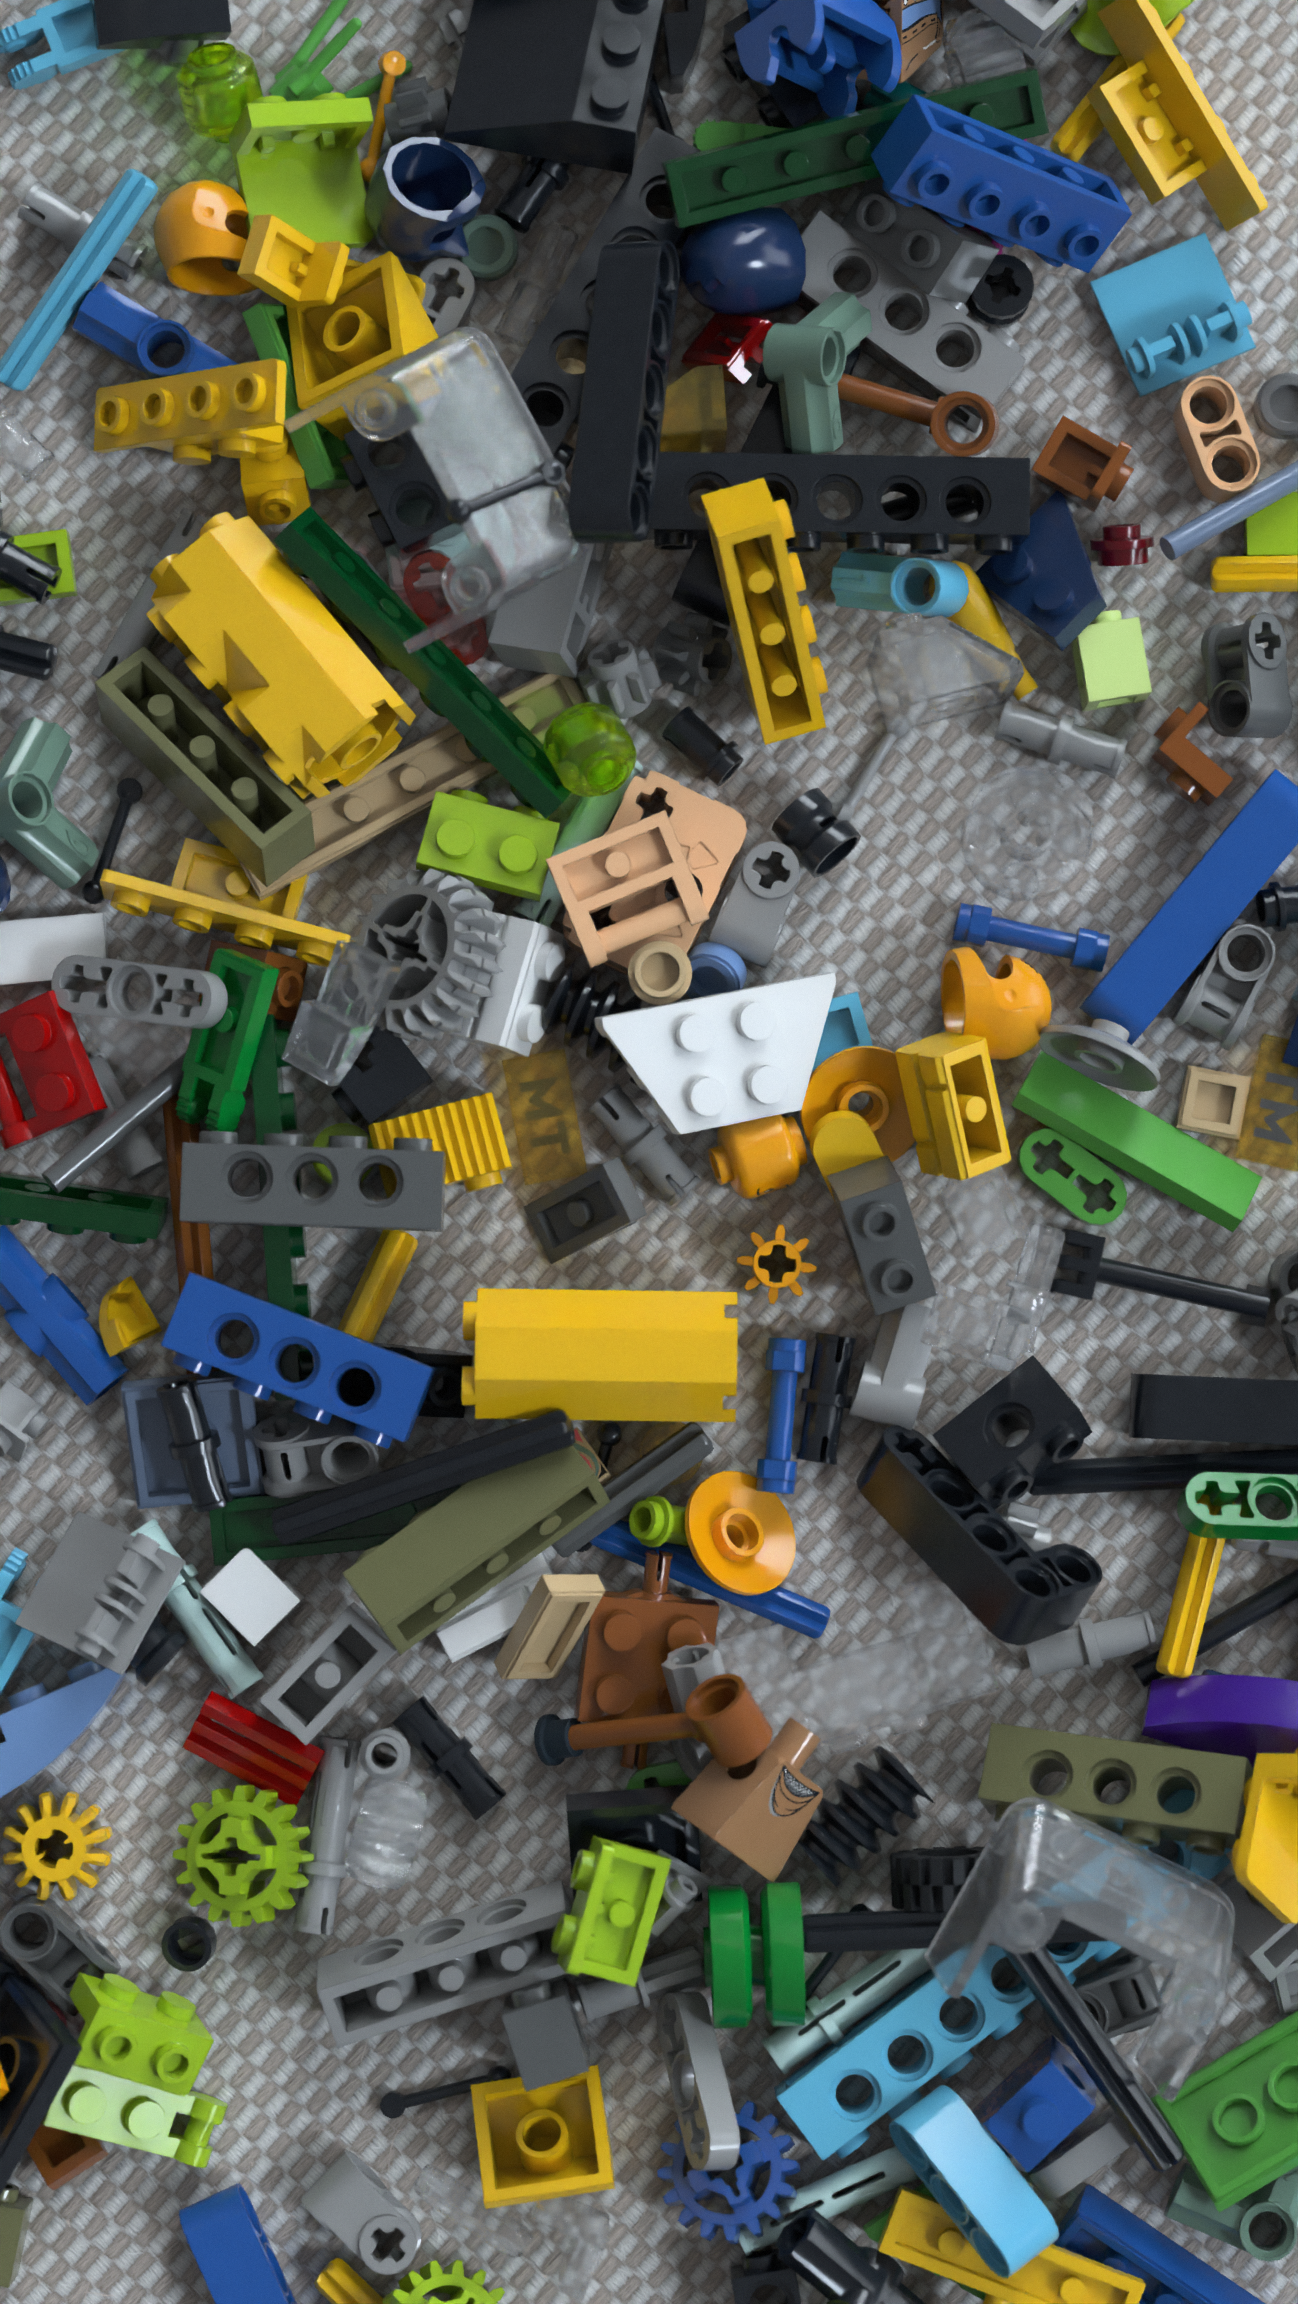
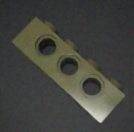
(1023, 1756)

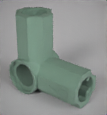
(808, 364)
(27, 804)
(1194, 2208)

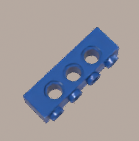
(210, 1305)

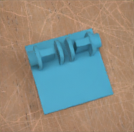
(1173, 315)

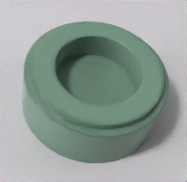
(491, 247)

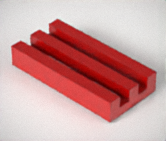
(724, 351)
(249, 1756)

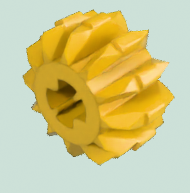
(70, 1865)

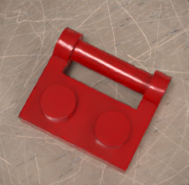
(51, 1068)

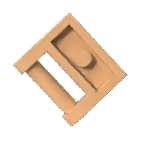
(619, 868)

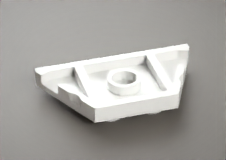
(725, 1052)

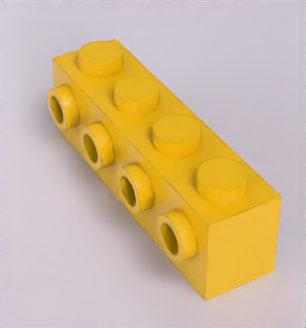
(764, 609)

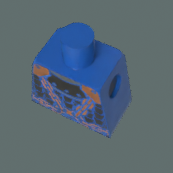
(1038, 2105)

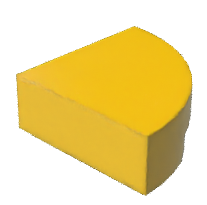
(125, 1318)

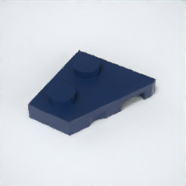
(1047, 577)

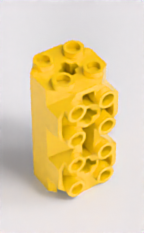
(276, 657)
(601, 1354)

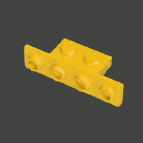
(1166, 121)
(196, 412)
(216, 893)

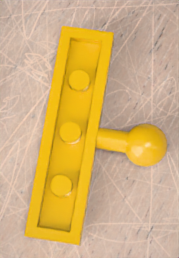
(928, 2238)

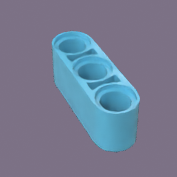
(973, 2181)

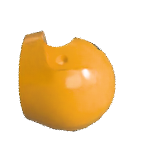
(197, 230)
(1002, 1008)

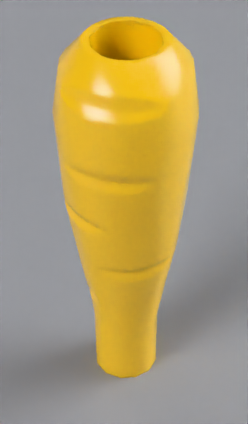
(984, 620)

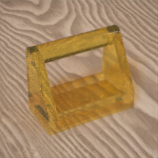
(695, 412)

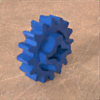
(756, 2159)

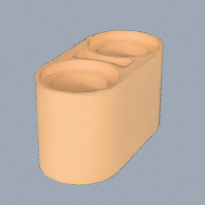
(1224, 438)

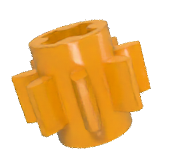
(790, 1253)

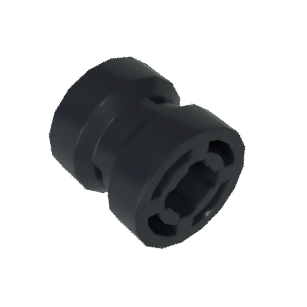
(816, 832)

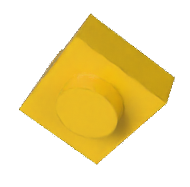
(292, 264)
(274, 484)

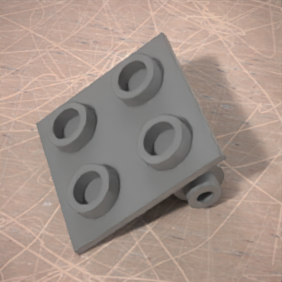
(100, 1592)

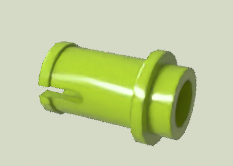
(658, 1522)

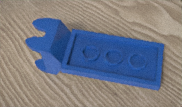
(821, 47)

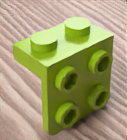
(305, 164)

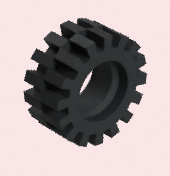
(930, 1877)

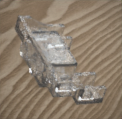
(873, 1685)

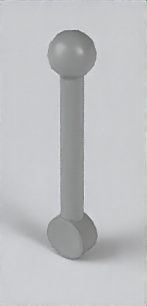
(847, 808)

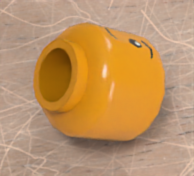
(758, 1155)

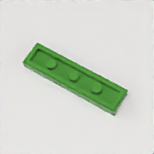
(1137, 1141)

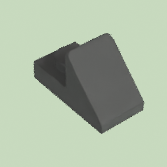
(585, 1210)

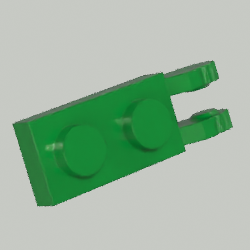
(223, 1055)

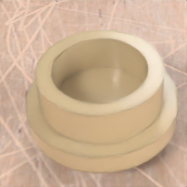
(659, 973)

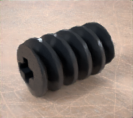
(577, 1005)
(861, 1814)

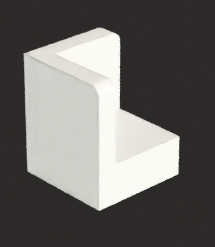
(251, 1596)

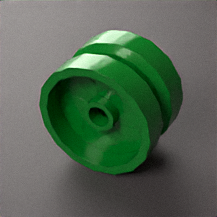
(755, 1955)

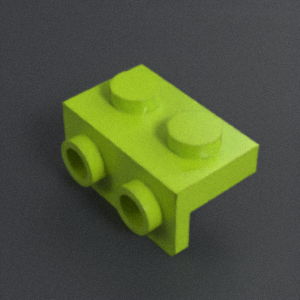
(488, 843)
(611, 1911)
(139, 2034)

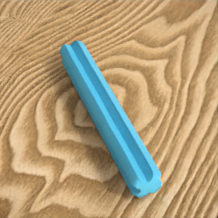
(76, 279)

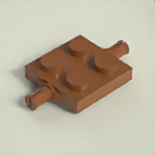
(629, 1643)

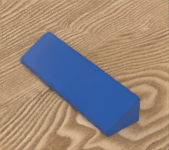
(1119, 2239)

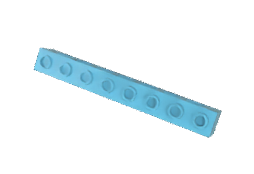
(841, 2128)

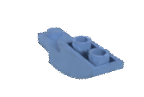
(48, 1723)

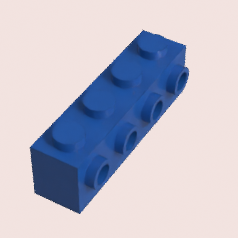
(999, 185)

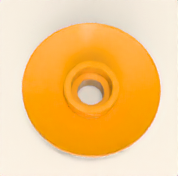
(865, 1071)
(758, 1529)

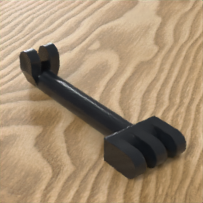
(1093, 1268)

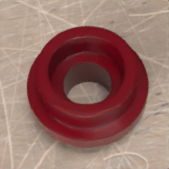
(1122, 545)

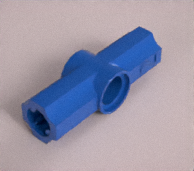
(136, 333)
(54, 1322)

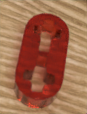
(428, 608)

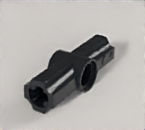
(839, 2266)

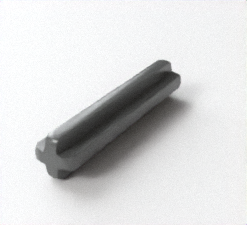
(640, 1481)

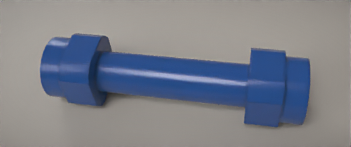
(1085, 949)
(785, 1360)

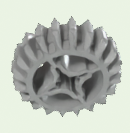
(446, 951)

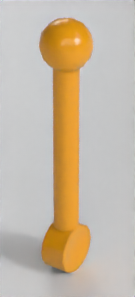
(391, 65)

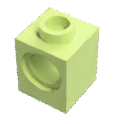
(1111, 662)

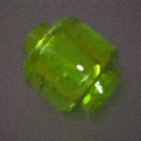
(216, 88)
(590, 749)

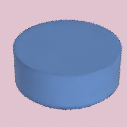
(715, 970)

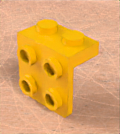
(1268, 1846)

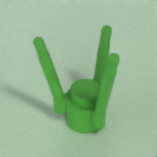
(303, 79)

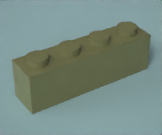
(205, 766)
(472, 1543)

